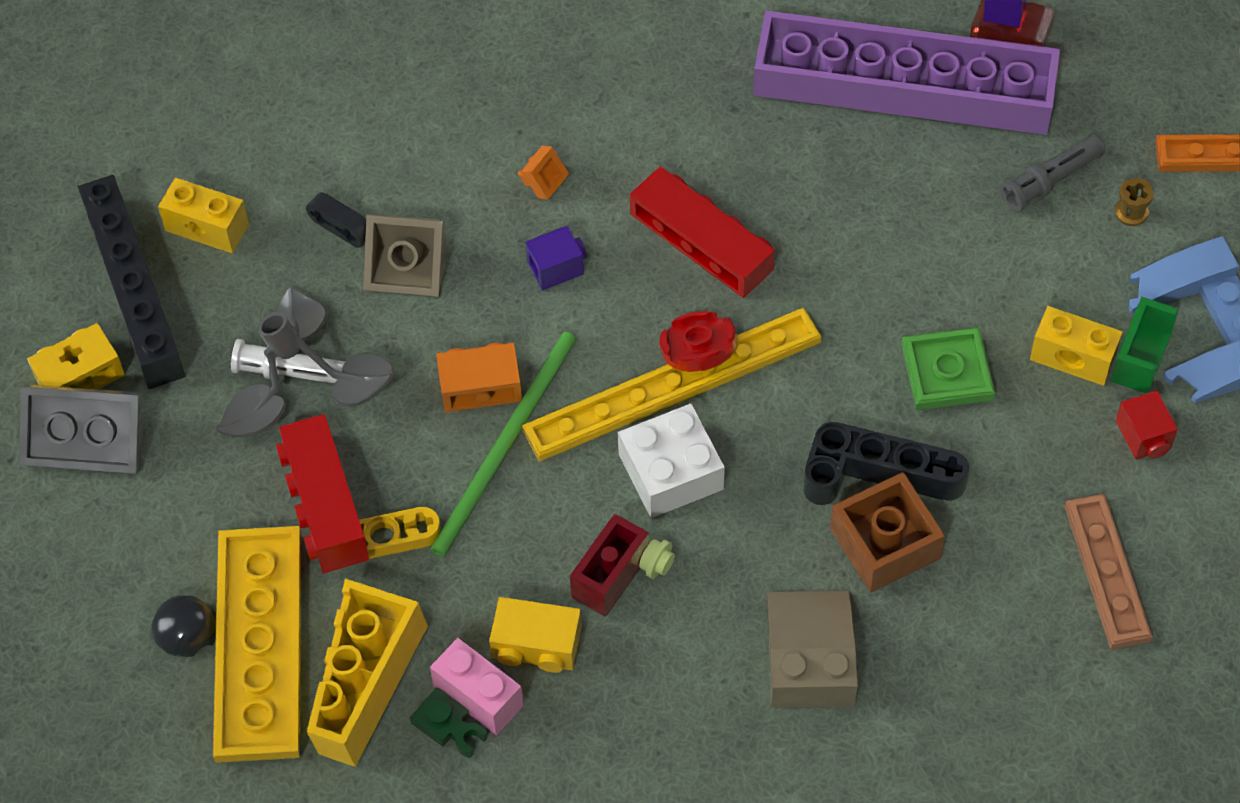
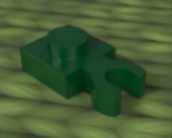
(444, 719)

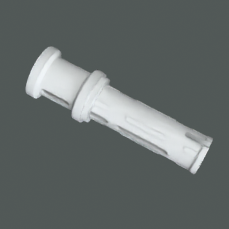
(252, 359)

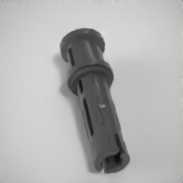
(1039, 179)

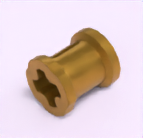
(1139, 206)

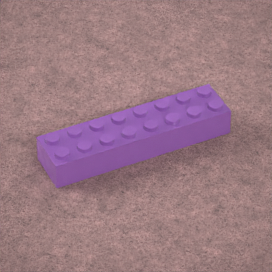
(906, 72)

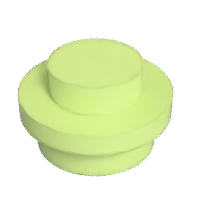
(657, 558)

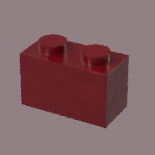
(609, 565)

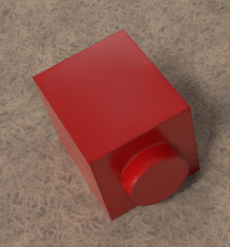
(1146, 425)

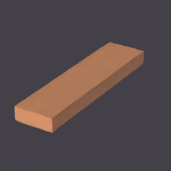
(1108, 571)

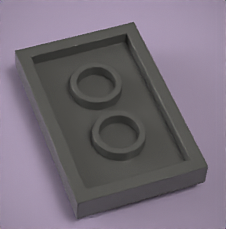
(80, 428)

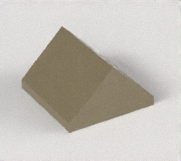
(404, 255)

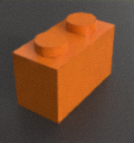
(479, 377)

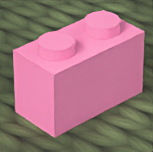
(477, 686)

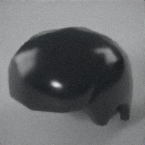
(184, 625)

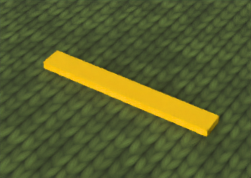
(667, 387)

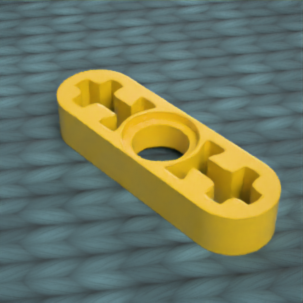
(391, 521)

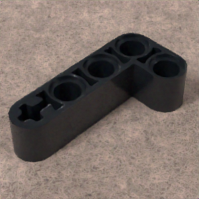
(891, 454)

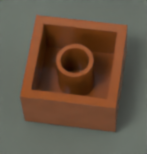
(887, 532)

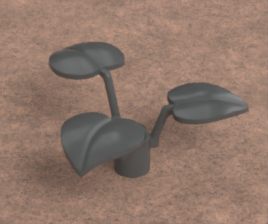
(284, 332)

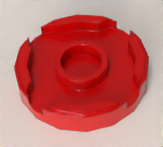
(698, 341)

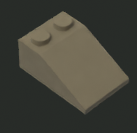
(811, 649)

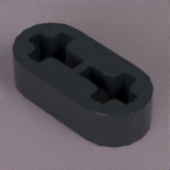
(337, 219)

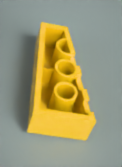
(364, 665)

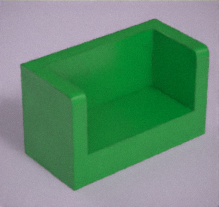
(1144, 345)

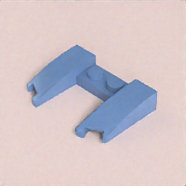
(1212, 273)

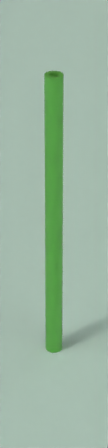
(503, 445)

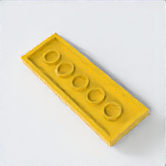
(258, 645)

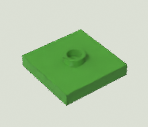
(947, 368)

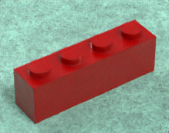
(702, 231)
(323, 494)

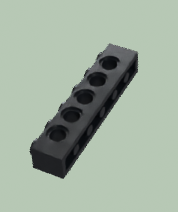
(131, 282)

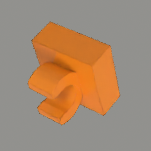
(544, 172)

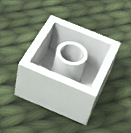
(671, 460)

